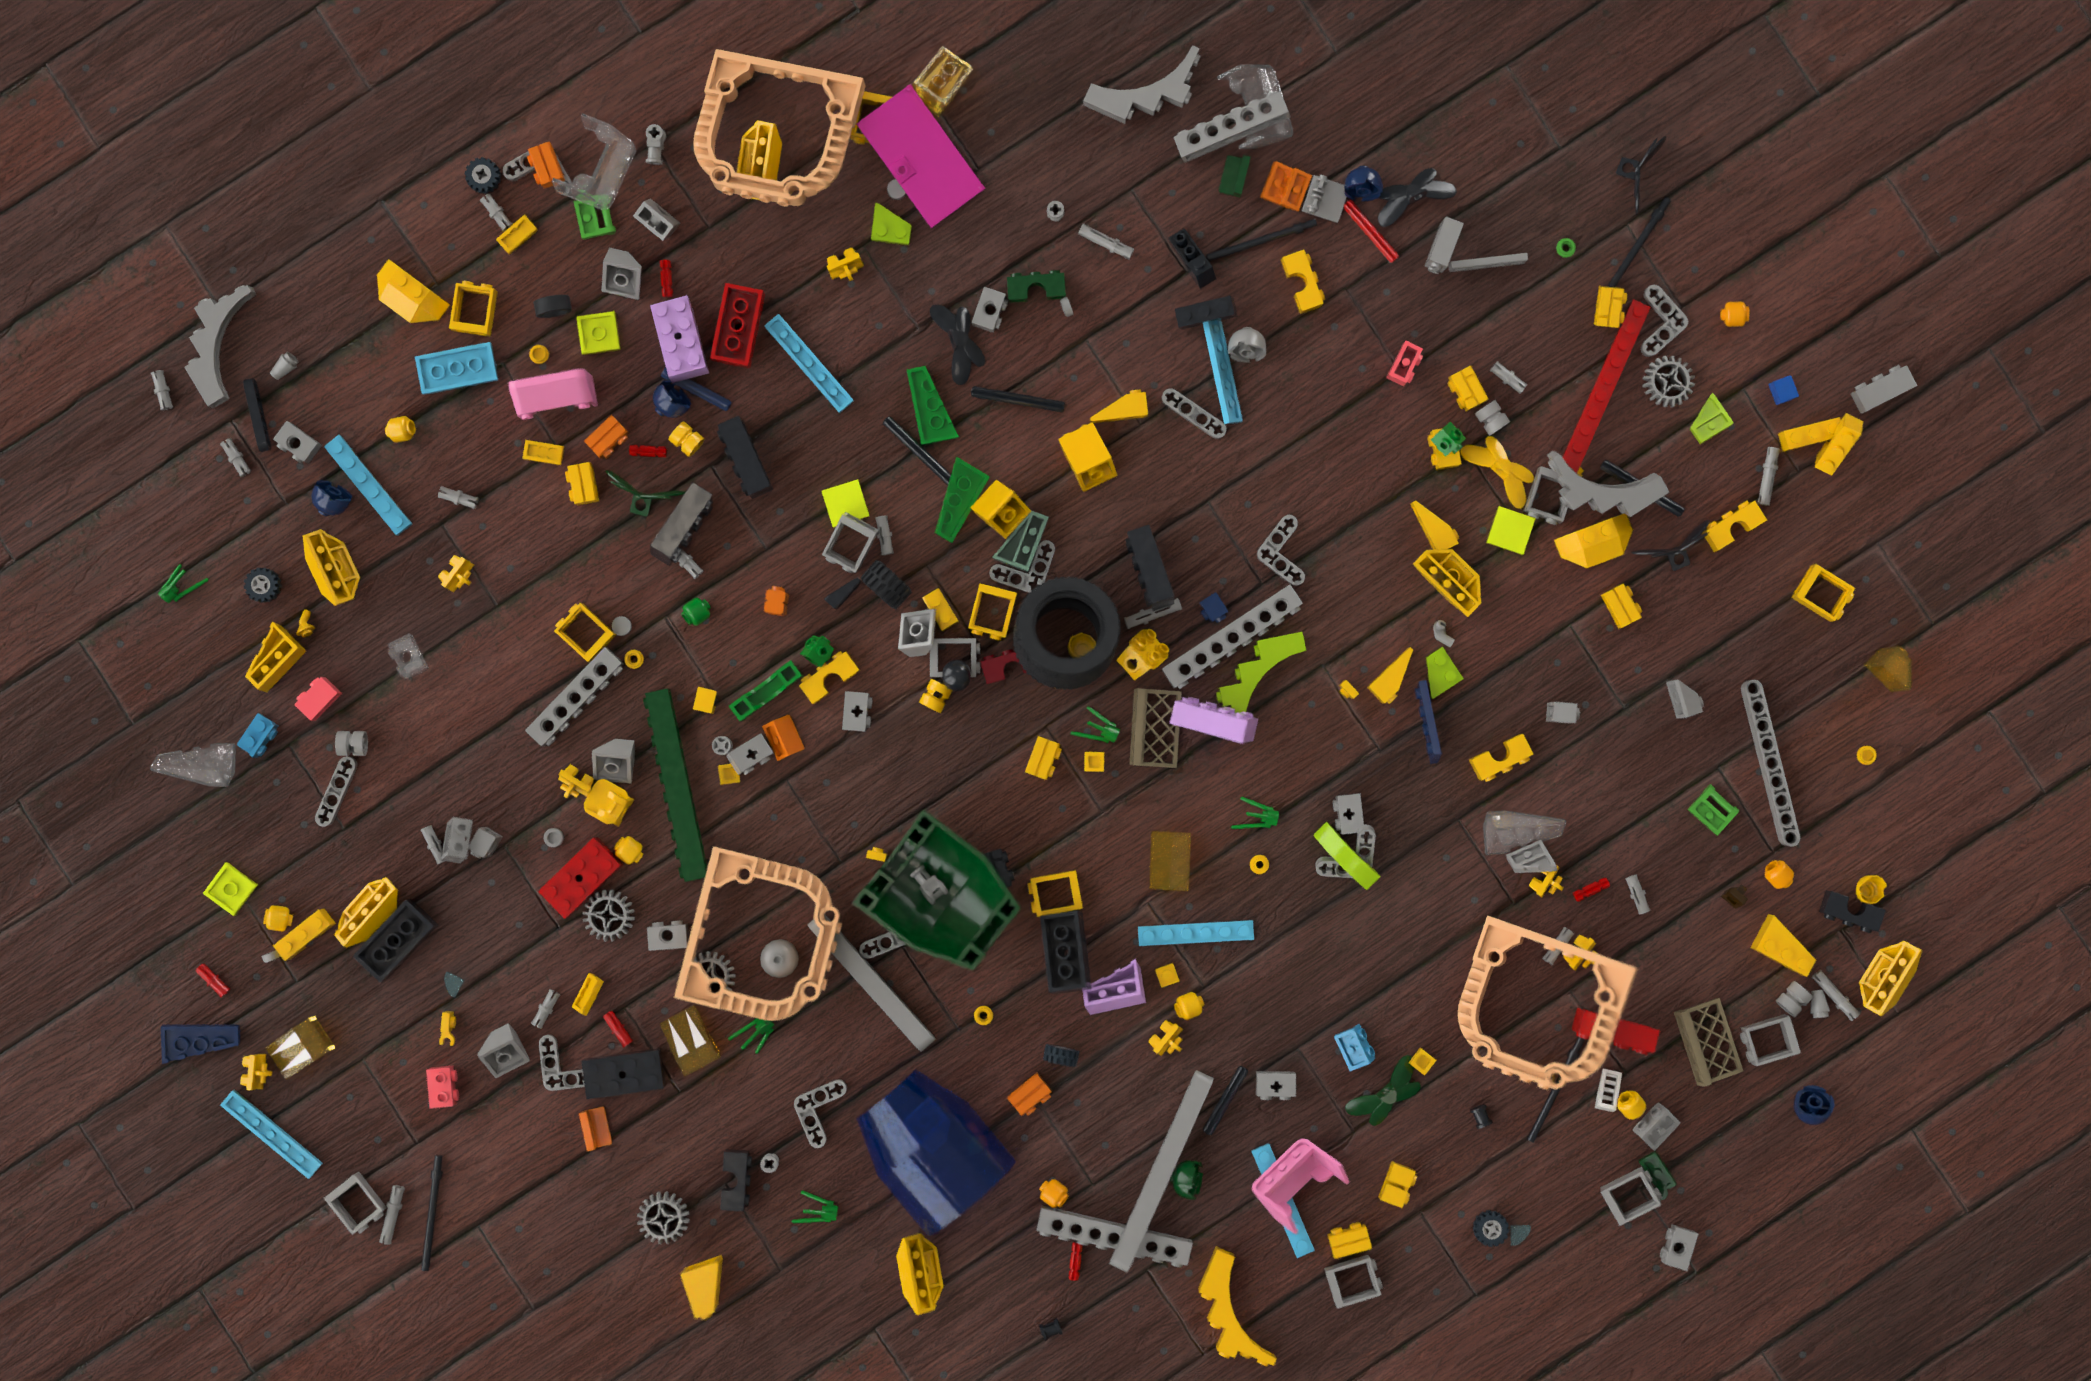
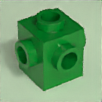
(1448, 439)
(817, 650)

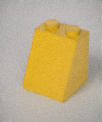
(1088, 456)
(1001, 509)
(703, 1286)

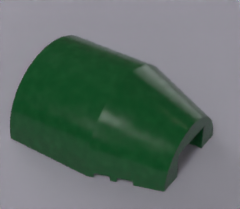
(959, 923)

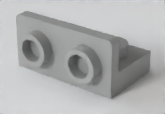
(1656, 1126)

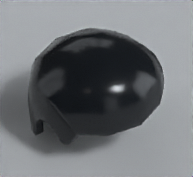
(956, 675)

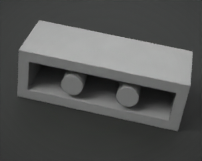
(1883, 388)

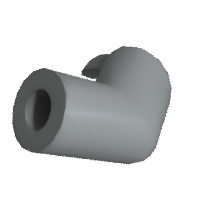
(1440, 633)

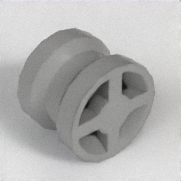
(719, 743)

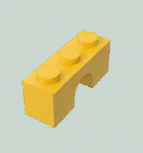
(1299, 265)
(1808, 434)
(1834, 452)
(1748, 516)
(814, 686)
(1516, 751)
(303, 934)

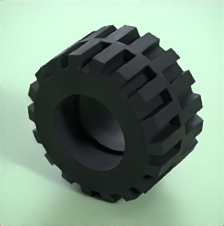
(886, 584)

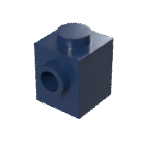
(1213, 608)

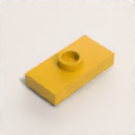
(517, 234)
(543, 452)
(587, 994)

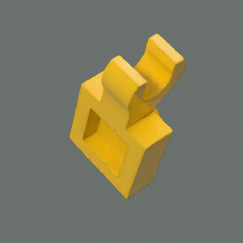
(447, 1023)

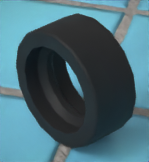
(552, 306)

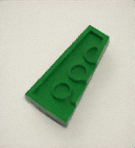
(930, 413)
(962, 492)

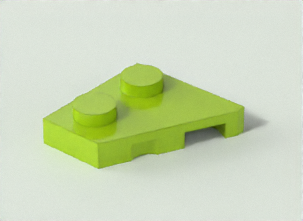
(889, 227)
(1710, 420)
(1441, 672)

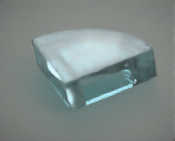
(453, 983)
(1519, 1233)

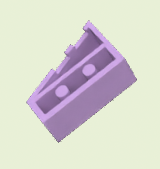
(1116, 991)

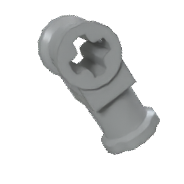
(655, 145)
(929, 885)

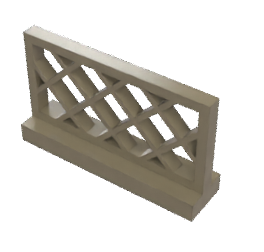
(1139, 724)
(1695, 1050)

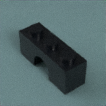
(1206, 311)
(1835, 906)
(736, 1162)

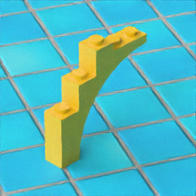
(1233, 1337)

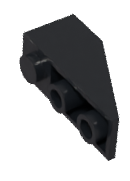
(1193, 258)

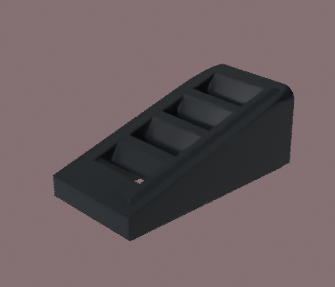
(839, 596)

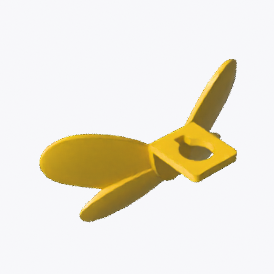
(1496, 458)

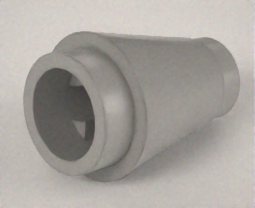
(284, 365)
(1819, 1005)

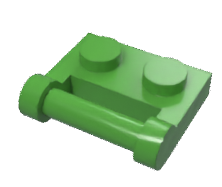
(589, 222)
(1708, 814)

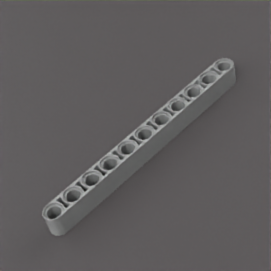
(1161, 1171)

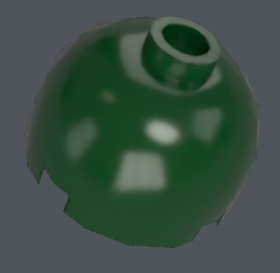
(1187, 1179)

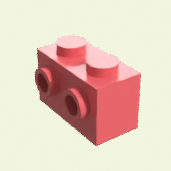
(1404, 363)
(317, 698)
(442, 1086)

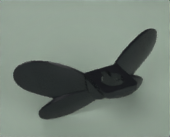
(1654, 147)
(1403, 195)
(964, 348)
(1691, 539)

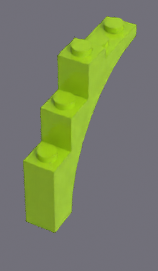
(1250, 673)

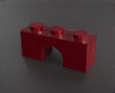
(994, 667)

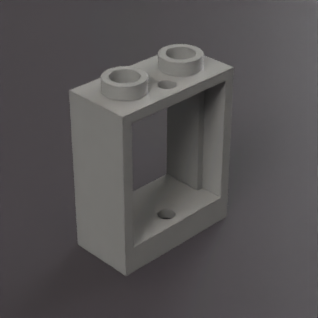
(1443, 245)
(1535, 513)
(858, 525)
(975, 649)
(455, 846)
(1788, 1034)
(342, 1213)
(1621, 1217)
(1358, 1297)

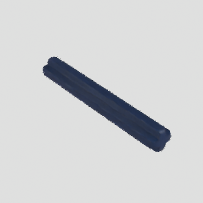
(701, 392)

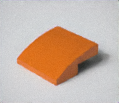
(1286, 186)

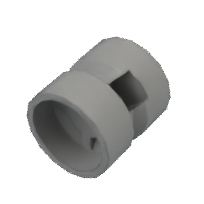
(1492, 417)
(351, 743)
(1794, 999)

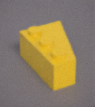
(274, 659)
(1782, 947)

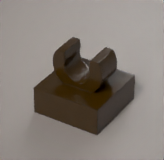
(1735, 896)

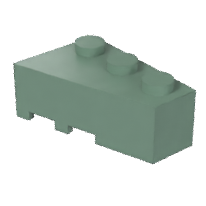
(1023, 542)

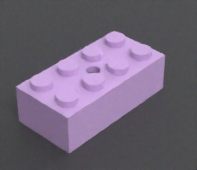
(684, 356)
(1213, 720)

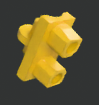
(846, 266)
(458, 575)
(568, 778)
(1541, 887)
(1584, 943)
(1161, 1045)
(256, 1073)

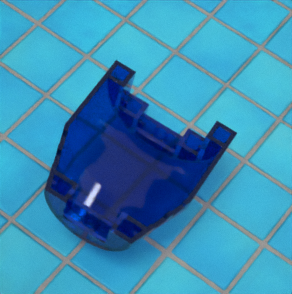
(932, 1151)

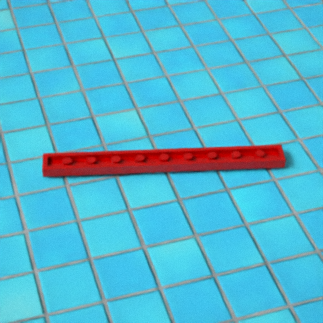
(1605, 384)

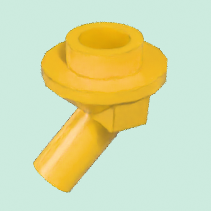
(304, 628)

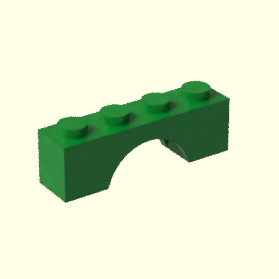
(766, 691)

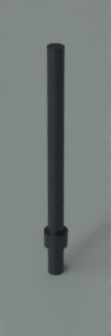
(1657, 215)
(1297, 228)
(1573, 1056)
(436, 1175)

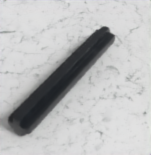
(1225, 1100)

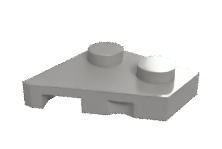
(1531, 859)

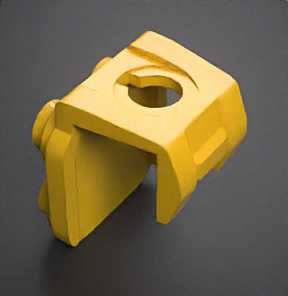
(1146, 650)
(607, 802)

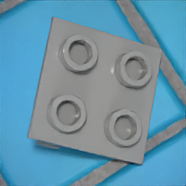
(1325, 199)

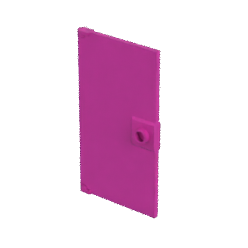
(920, 156)

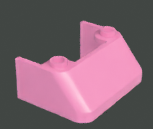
(553, 392)
(1290, 1174)

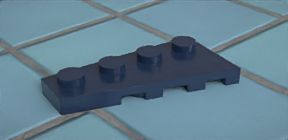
(1428, 726)
(196, 1039)

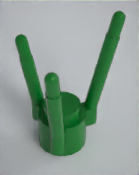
(169, 590)
(1109, 731)
(1269, 817)
(762, 1027)
(827, 1214)

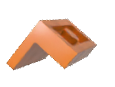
(783, 737)
(595, 1128)

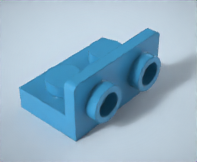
(258, 735)
(1355, 1047)

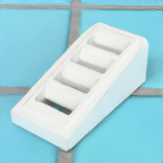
(1614, 1099)

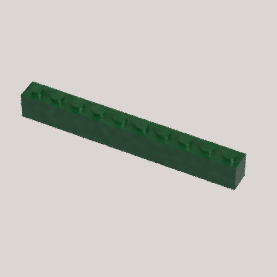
(677, 784)

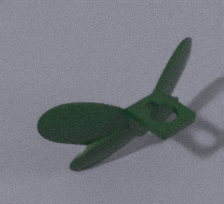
(621, 483)
(1382, 1102)

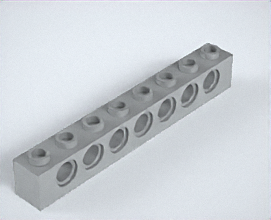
(1286, 595)
(1048, 1215)

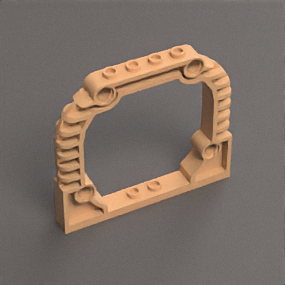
(734, 69)
(1612, 977)
(695, 983)

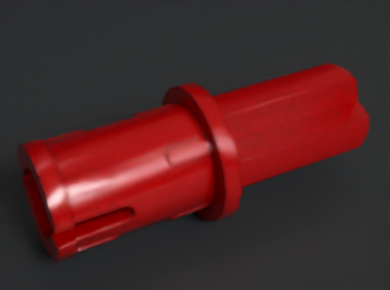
(212, 980)
(617, 1028)

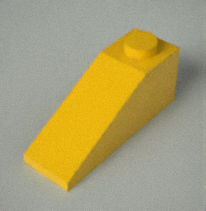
(1127, 407)
(1436, 530)
(1390, 679)

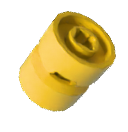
(688, 440)
(933, 702)

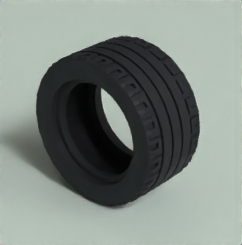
(1077, 596)

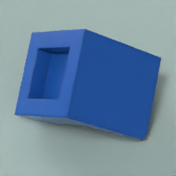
(1783, 390)

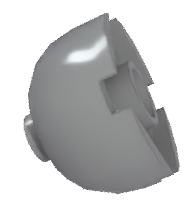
(1247, 345)
(779, 958)

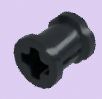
(1481, 1116)
(1050, 1329)

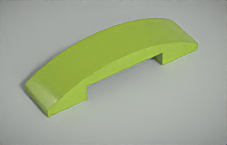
(1346, 856)

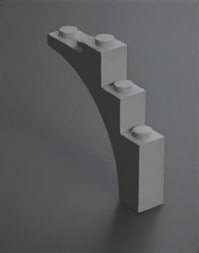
(1119, 103)
(207, 341)
(1628, 497)

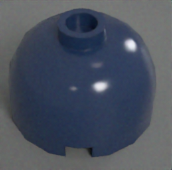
(1363, 183)
(670, 401)
(330, 499)
(1813, 1105)

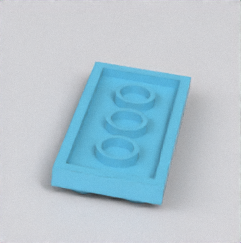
(456, 368)

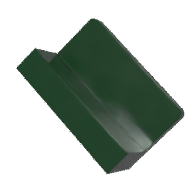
(1234, 175)

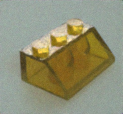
(1891, 668)
(1170, 860)

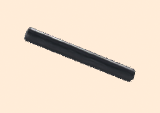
(1018, 399)
(917, 449)
(1625, 477)

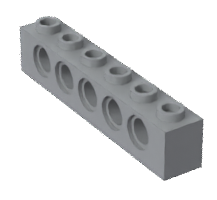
(1242, 128)
(564, 699)

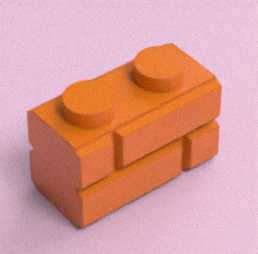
(545, 164)
(607, 437)
(776, 601)
(1030, 1094)

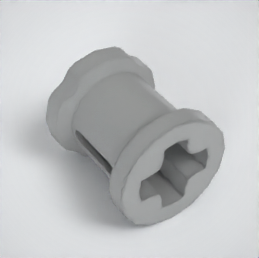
(1050, 208)
(769, 1169)

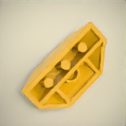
(760, 151)
(408, 295)
(1596, 542)
(331, 566)
(1451, 577)
(367, 912)
(1888, 976)
(919, 1273)

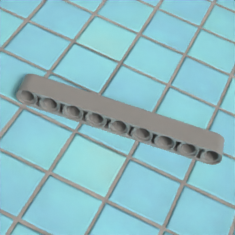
(1777, 770)
(879, 990)

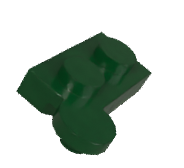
(1659, 1172)

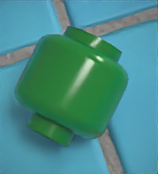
(696, 611)

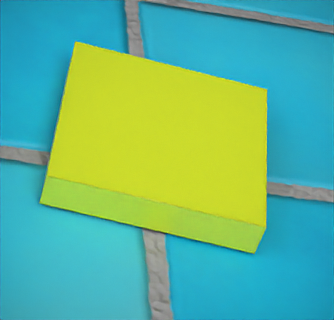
(598, 333)
(843, 499)
(1510, 530)
(230, 889)

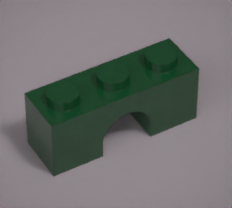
(1052, 283)

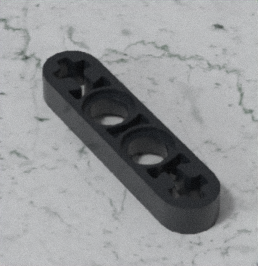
(257, 414)

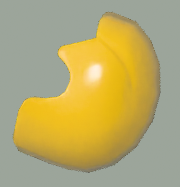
(1080, 645)
(1870, 889)

